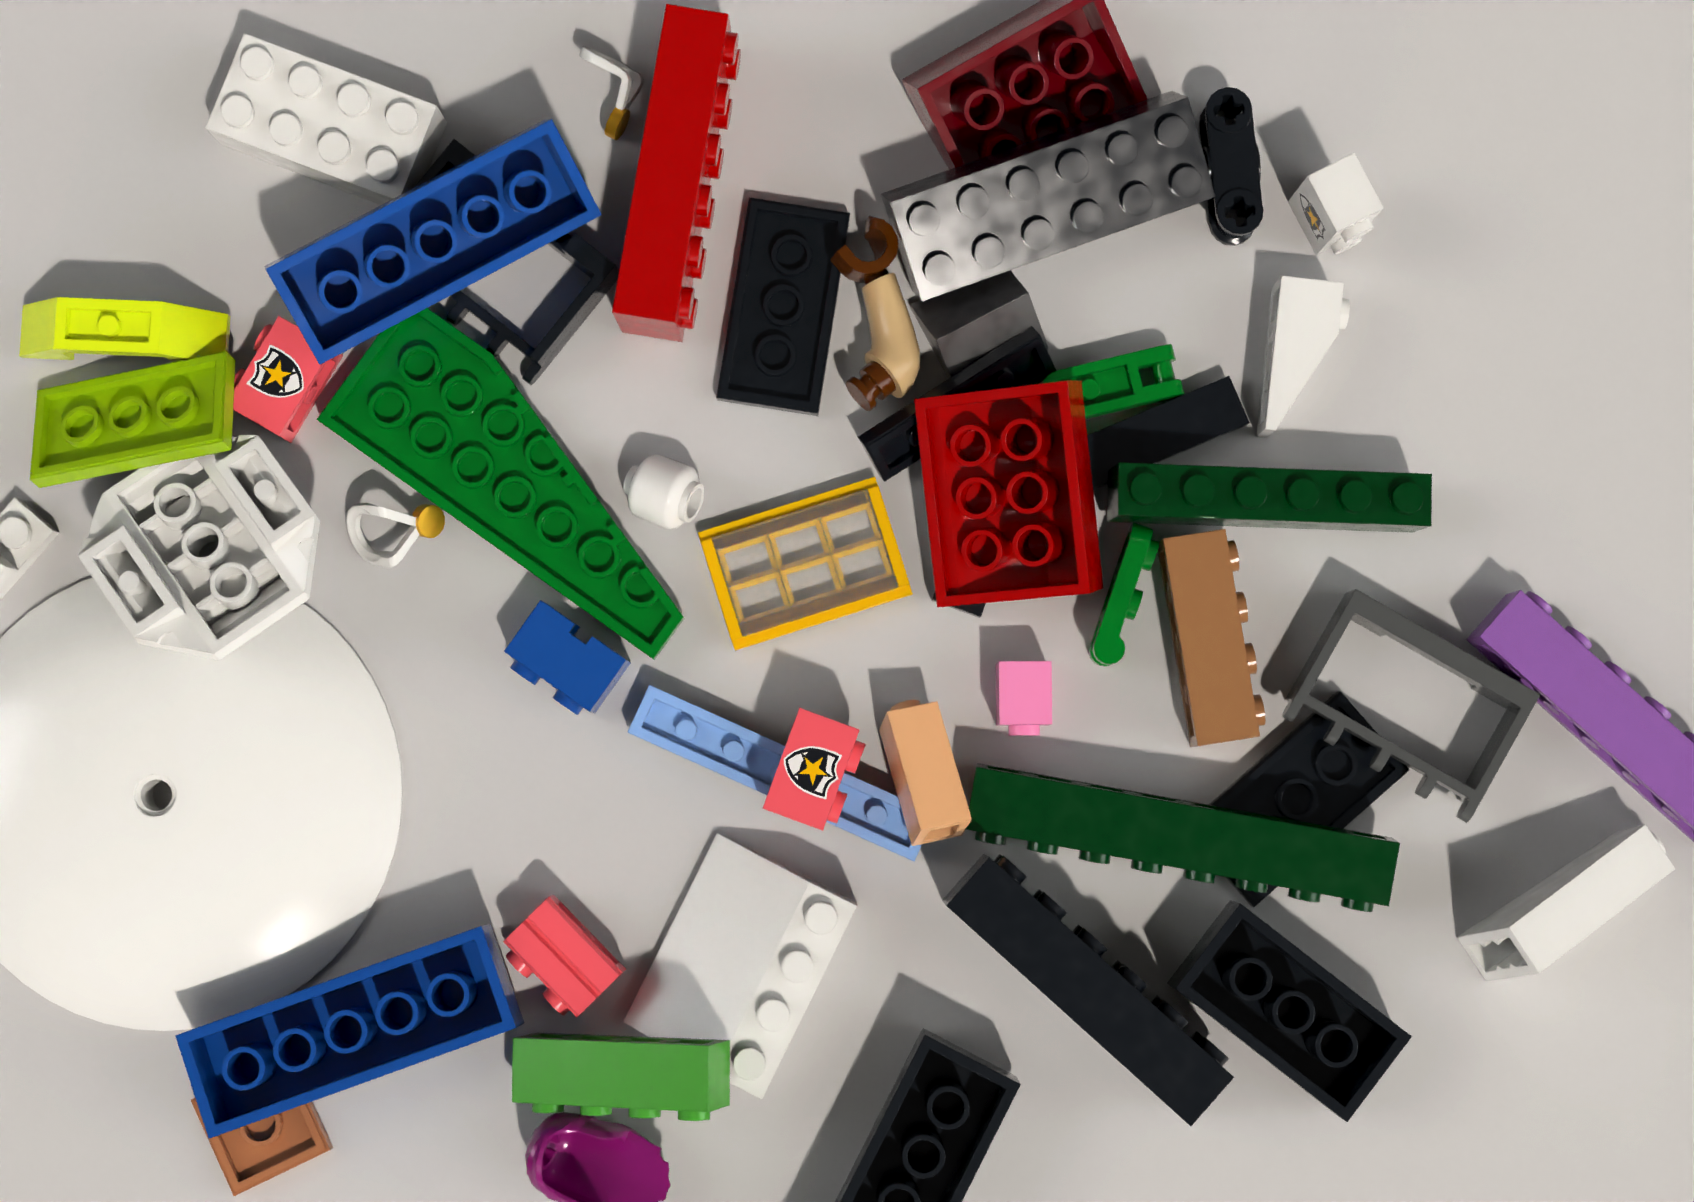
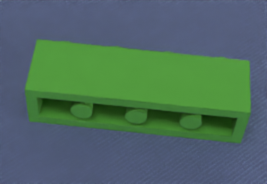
(621, 1073)

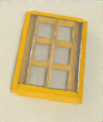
(805, 563)

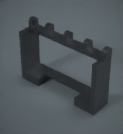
(574, 249)

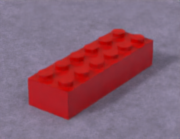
(675, 172)

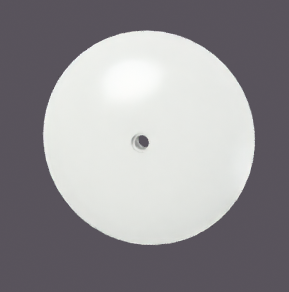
(254, 865)

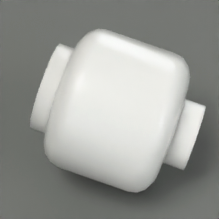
(664, 491)

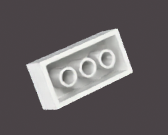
(325, 122)

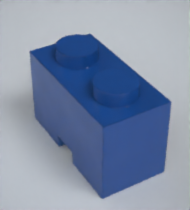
(551, 651)

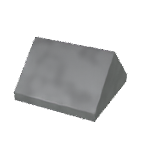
(976, 320)

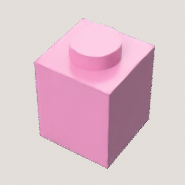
(1024, 696)

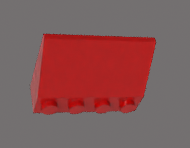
(1009, 494)

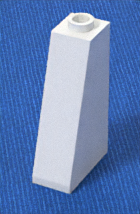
(1567, 905)

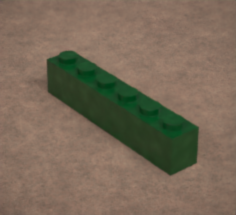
(1269, 497)

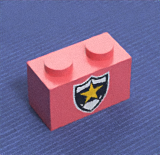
(281, 380)
(813, 769)

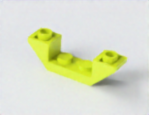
(120, 327)

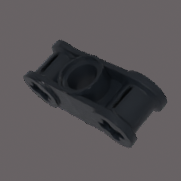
(1232, 165)

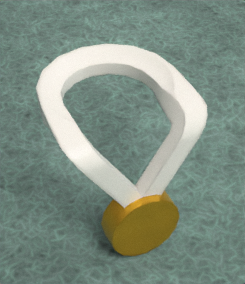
(620, 115)
(425, 522)

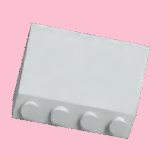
(742, 960)

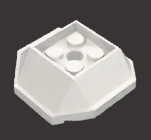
(161, 516)

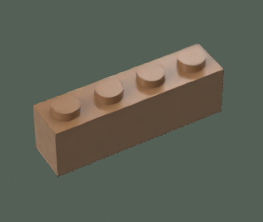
(1209, 638)

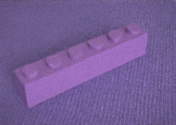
(1593, 702)

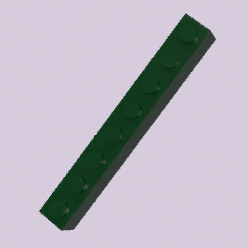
(1183, 835)

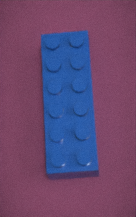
(433, 240)
(349, 1030)

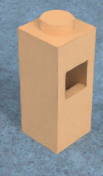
(924, 772)

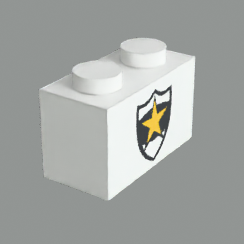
(1336, 206)

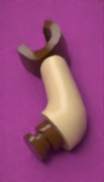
(894, 347)

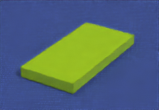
(133, 420)

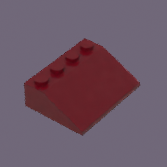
(1025, 80)

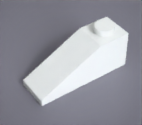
(1300, 331)

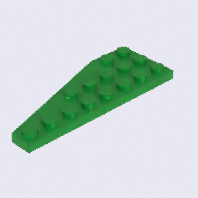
(470, 443)

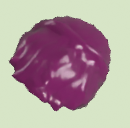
(594, 1161)

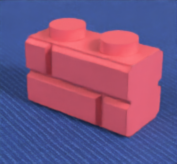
(562, 957)

